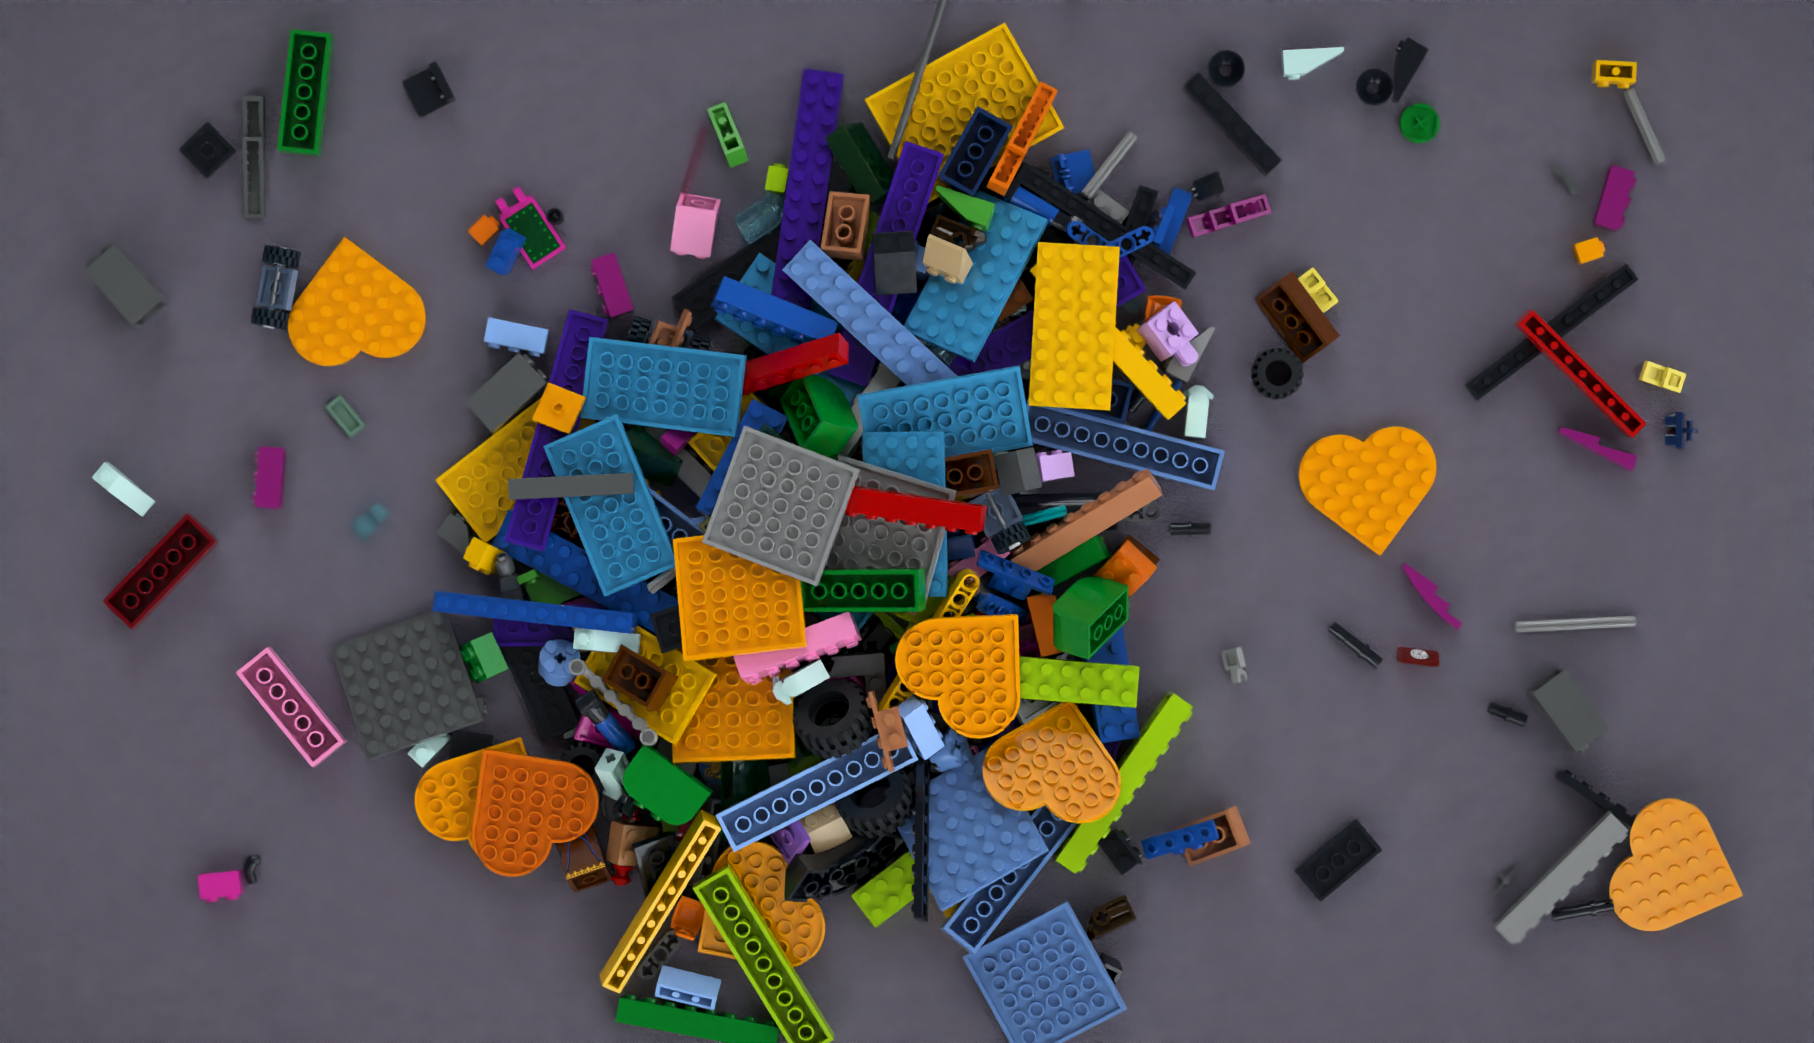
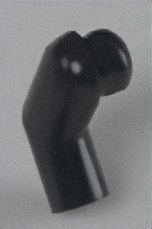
(249, 867)

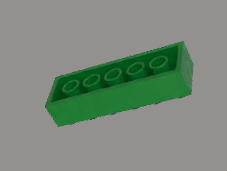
(305, 93)
(866, 590)

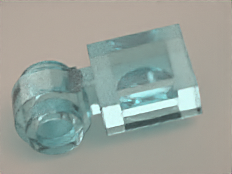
(366, 524)

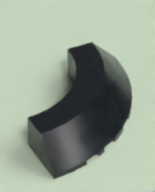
(840, 867)

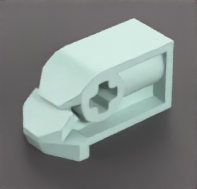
(1196, 411)
(799, 681)
(611, 771)

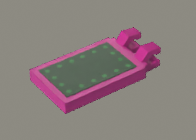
(530, 221)

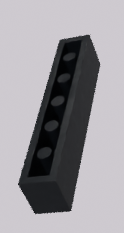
(1231, 124)

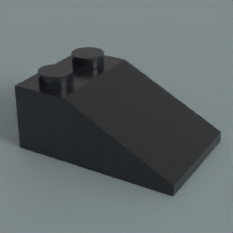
(894, 262)

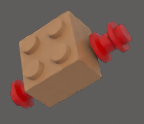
(620, 843)

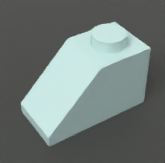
(427, 750)

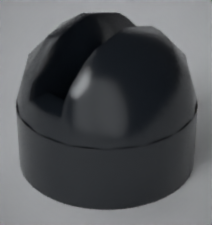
(551, 219)

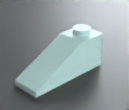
(1302, 61)
(123, 488)
(604, 640)

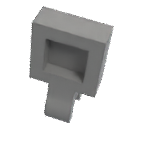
(1234, 661)

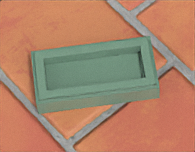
(345, 416)

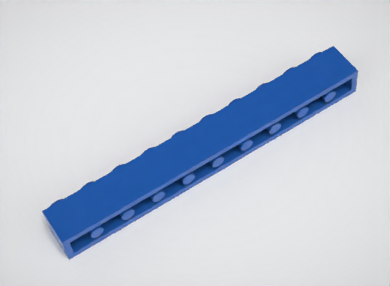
(535, 612)

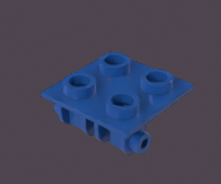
(1073, 170)

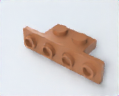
(670, 335)
(890, 730)

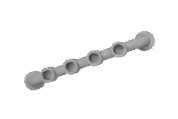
(647, 735)

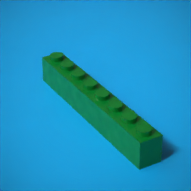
(694, 1022)

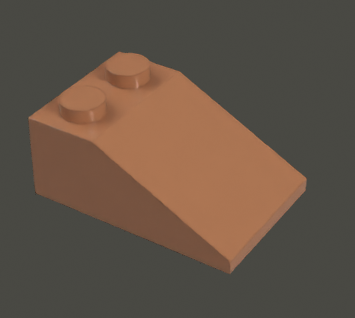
(846, 226)
(1231, 836)

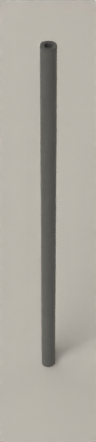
(916, 80)

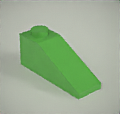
(728, 134)
(972, 210)

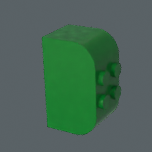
(819, 415)
(1089, 615)
(664, 787)

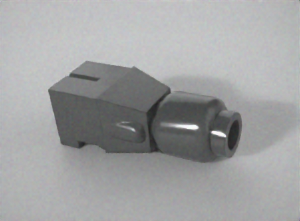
(508, 582)

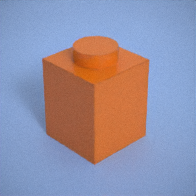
(484, 229)

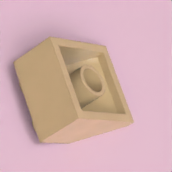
(946, 260)
(825, 829)

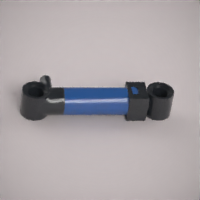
(1028, 201)
(592, 707)

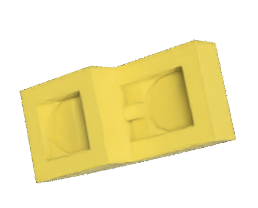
(1318, 290)
(1662, 376)

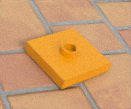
(559, 408)

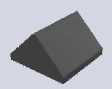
(1017, 471)

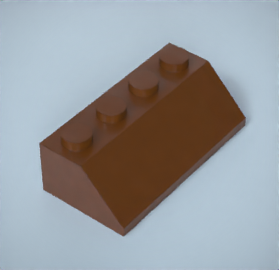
(1297, 317)

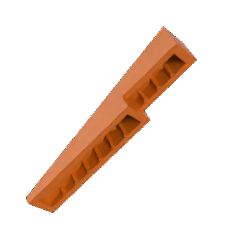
(1022, 138)

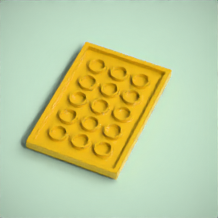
(683, 698)

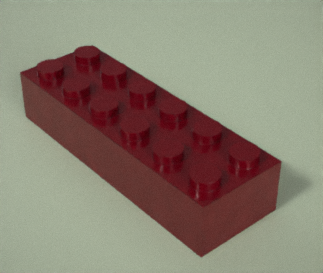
(161, 571)

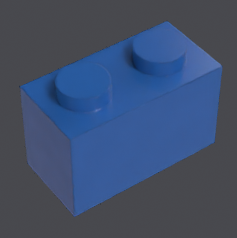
(505, 252)

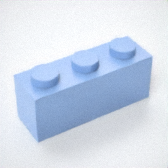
(516, 337)
(920, 727)
(688, 987)

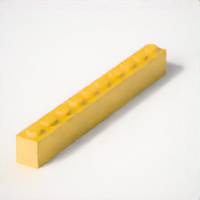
(1144, 374)
(660, 901)

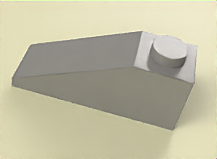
(1182, 373)

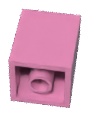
(695, 225)

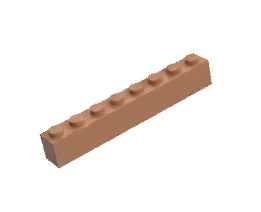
(1087, 521)

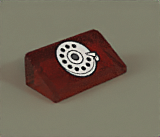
(1418, 656)

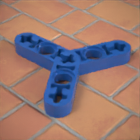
(1116, 242)

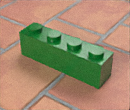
(1076, 561)

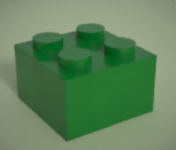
(483, 658)

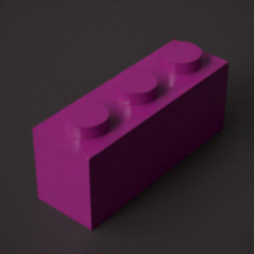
(1614, 198)
(611, 285)
(269, 477)

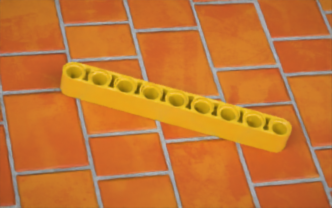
(946, 605)

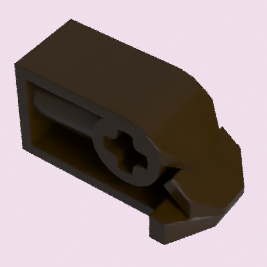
(955, 232)
(1119, 915)

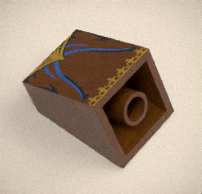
(584, 861)

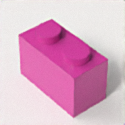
(220, 884)

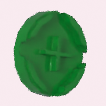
(1419, 123)

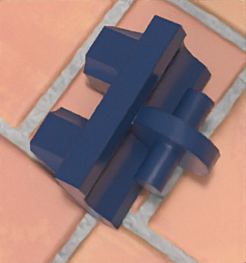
(1678, 420)

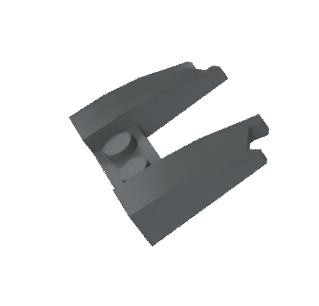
(870, 665)

